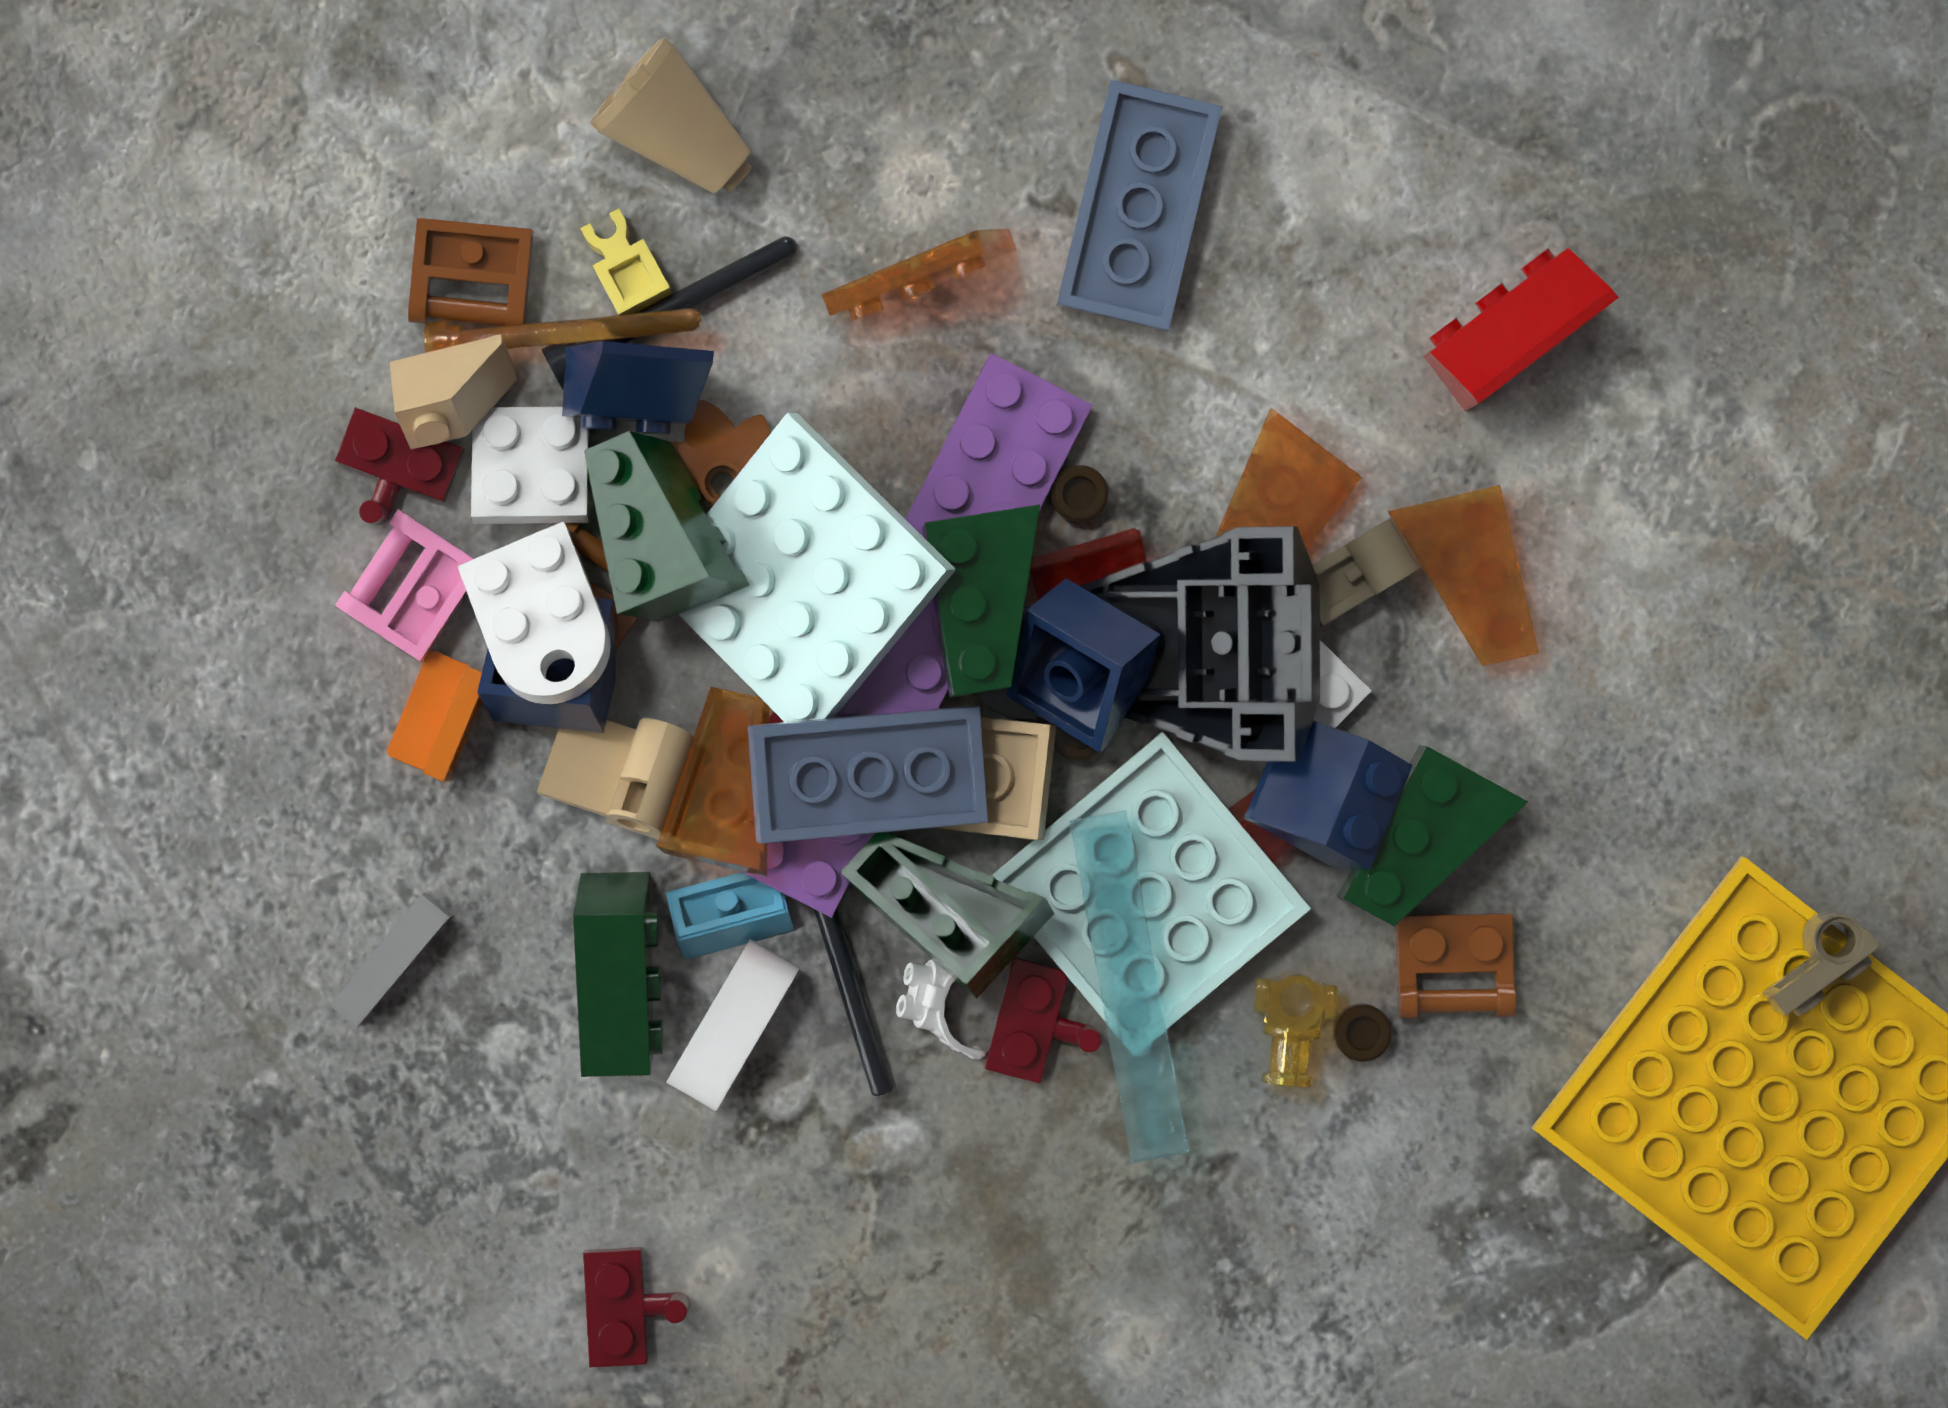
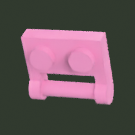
(425, 596)

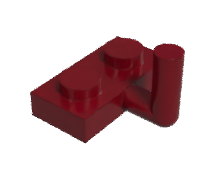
(382, 450)
(1031, 1020)
(619, 1307)

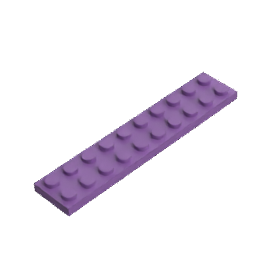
(994, 459)

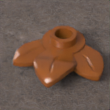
(718, 447)

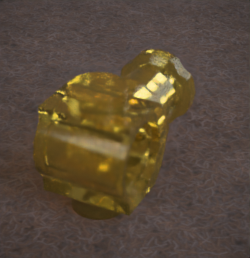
(1292, 1028)

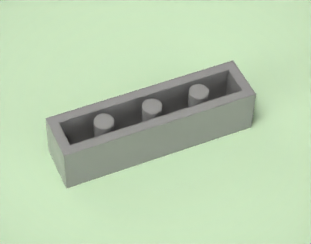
(390, 960)

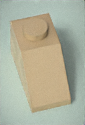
(449, 389)

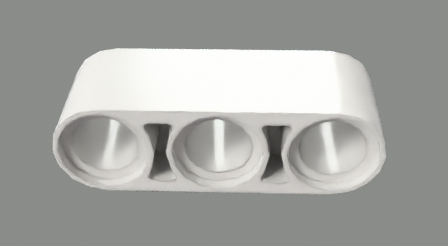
(732, 1025)

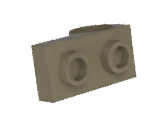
(1363, 569)
(1803, 986)

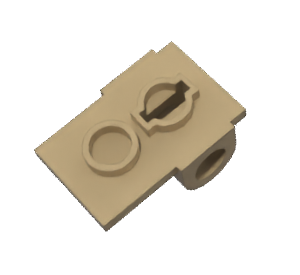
(605, 771)

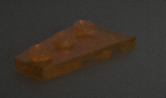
(916, 274)
(1475, 568)
(714, 797)

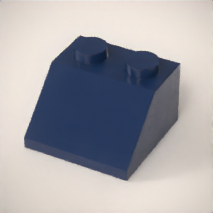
(633, 385)
(1081, 663)
(582, 713)
(1333, 798)

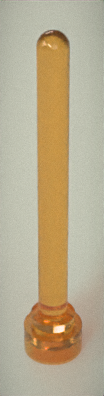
(445, 334)

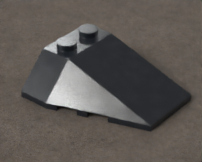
(1233, 643)

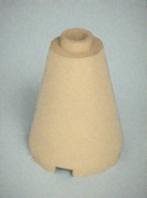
(674, 121)

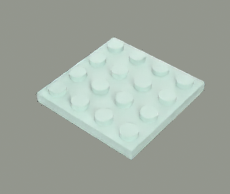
(826, 573)
(1203, 900)

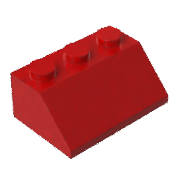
(1517, 325)

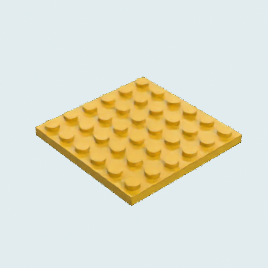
(1758, 1131)

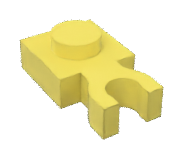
(627, 271)

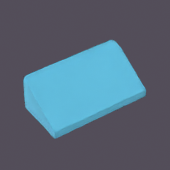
(726, 914)

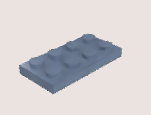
(1139, 205)
(867, 774)

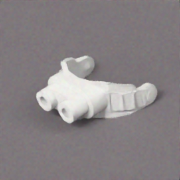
(926, 1004)

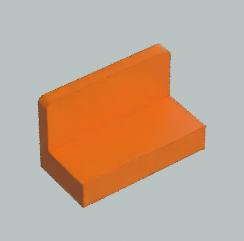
(437, 716)

